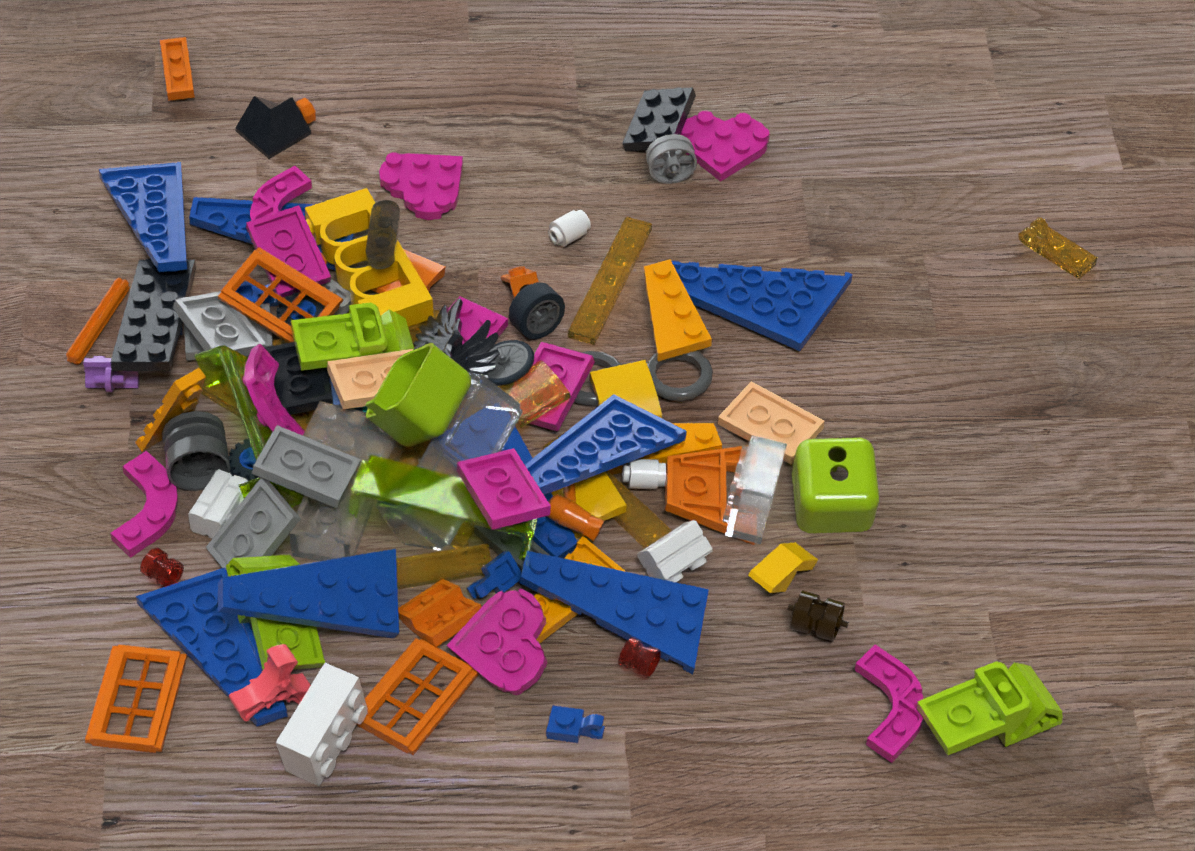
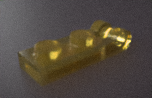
(1057, 248)

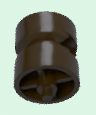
(817, 615)

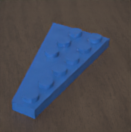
(230, 218)
(601, 441)
(335, 594)

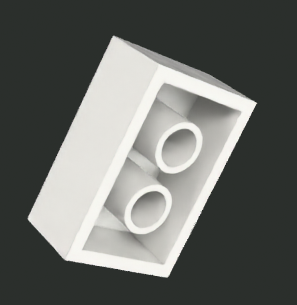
(322, 724)

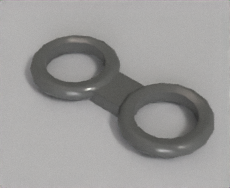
(662, 390)

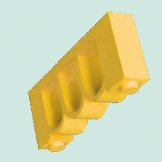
(351, 215)

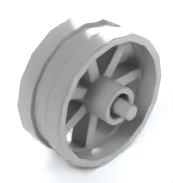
(670, 159)

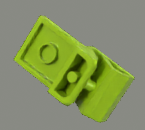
(349, 335)
(300, 639)
(992, 704)

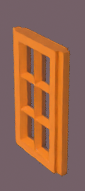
(283, 272)
(108, 691)
(437, 710)

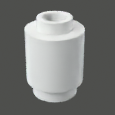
(569, 227)
(644, 474)

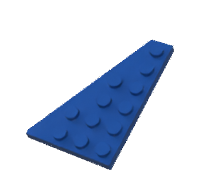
(772, 303)

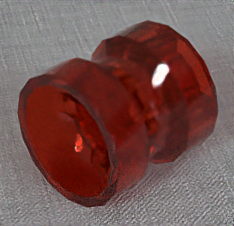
(159, 566)
(639, 657)

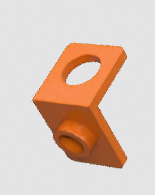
(519, 277)

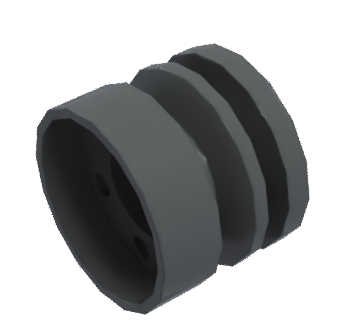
(194, 449)

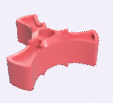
(272, 684)

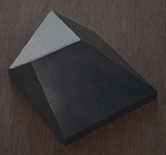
(272, 125)

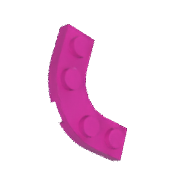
(278, 192)
(259, 380)
(158, 510)
(903, 692)

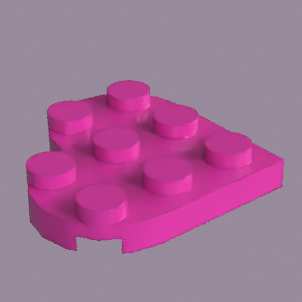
(725, 145)
(424, 181)
(503, 642)

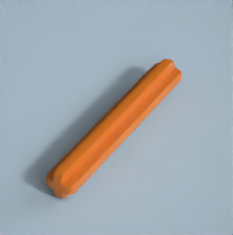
(97, 321)

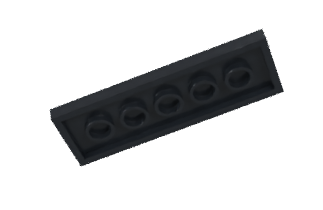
(149, 322)

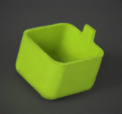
(419, 396)
(830, 504)

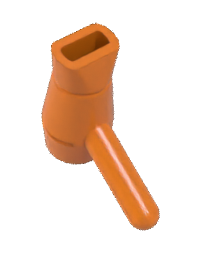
(572, 516)

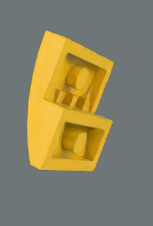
(628, 382)
(598, 498)

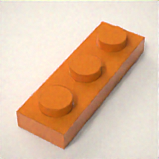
(177, 68)

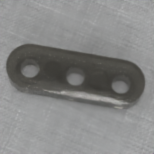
(383, 234)

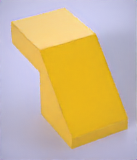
(781, 566)

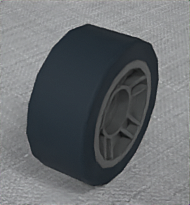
(536, 310)

